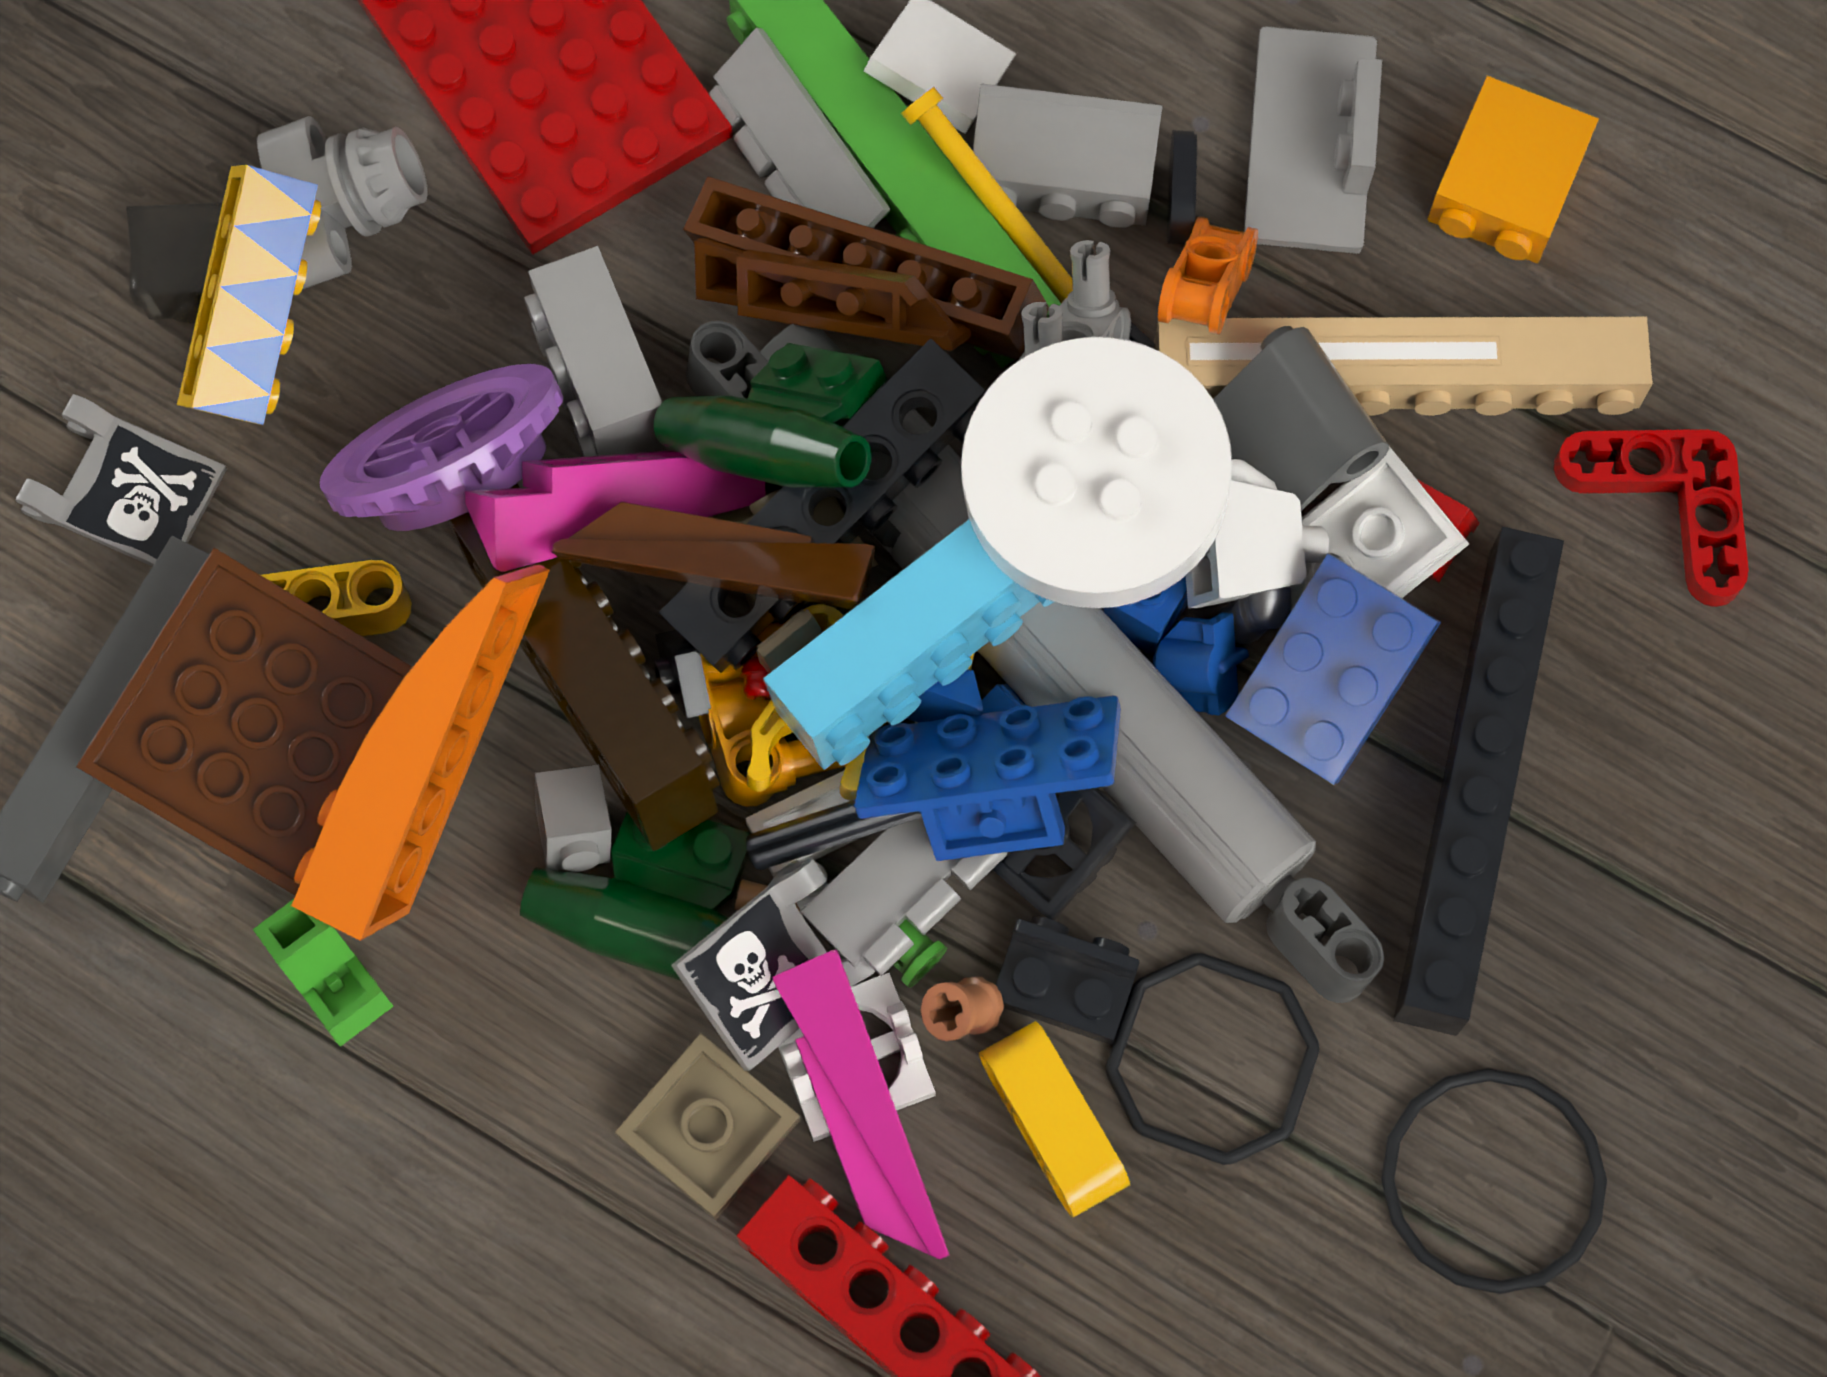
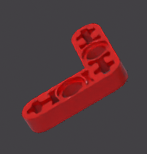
(1677, 474)

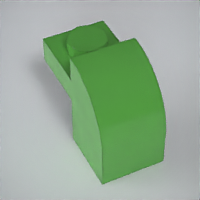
(323, 971)

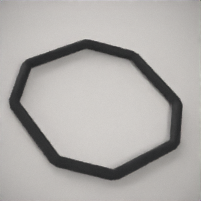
(1183, 1143)

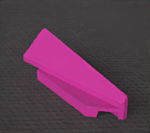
(572, 492)
(858, 1104)

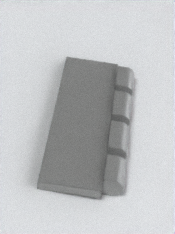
(791, 135)
(883, 888)

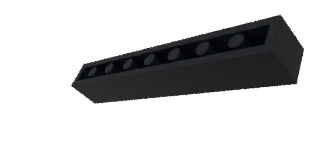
(1479, 783)

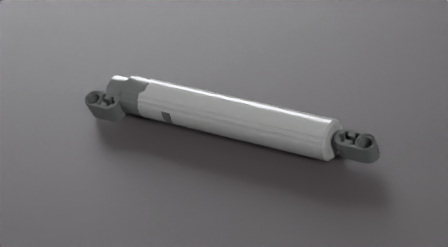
(1170, 765)

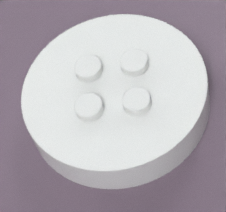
(1096, 472)

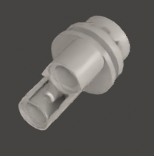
(361, 183)

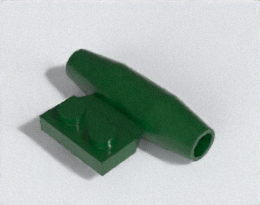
(786, 423)
(655, 902)

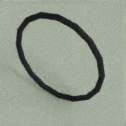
(1438, 1265)

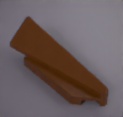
(823, 295)
(722, 555)

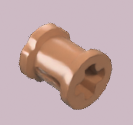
(961, 1008)

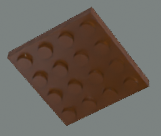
(244, 718)

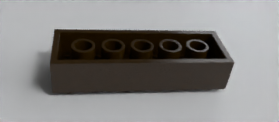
(609, 697)

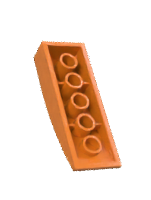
(412, 765)

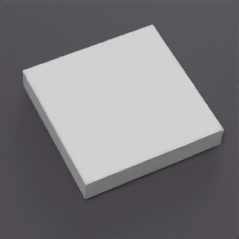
(939, 51)

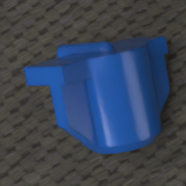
(1202, 662)

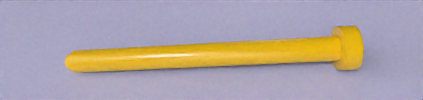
(989, 192)

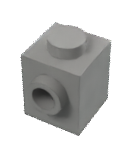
(572, 818)

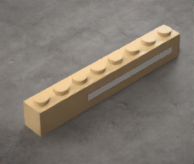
(1445, 360)

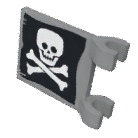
(128, 487)
(736, 962)

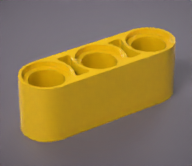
(348, 588)
(1054, 1119)

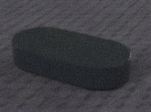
(1182, 186)

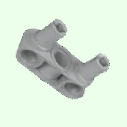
(1087, 310)

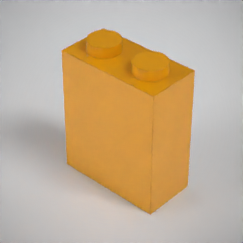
(1512, 170)

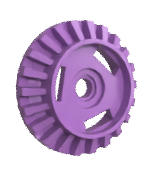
(448, 442)

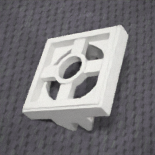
(912, 1078)

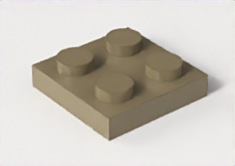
(708, 1126)

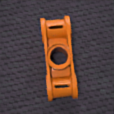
(1207, 275)

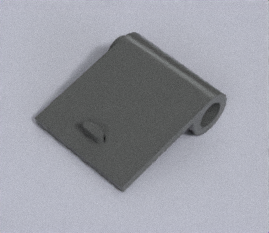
(1298, 418)

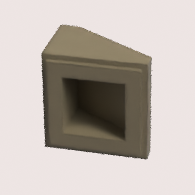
(788, 640)

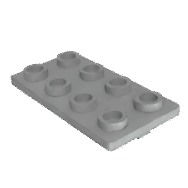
(1312, 138)

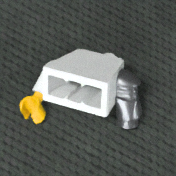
(1256, 555)

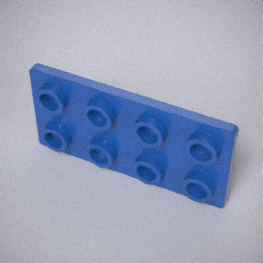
(991, 776)

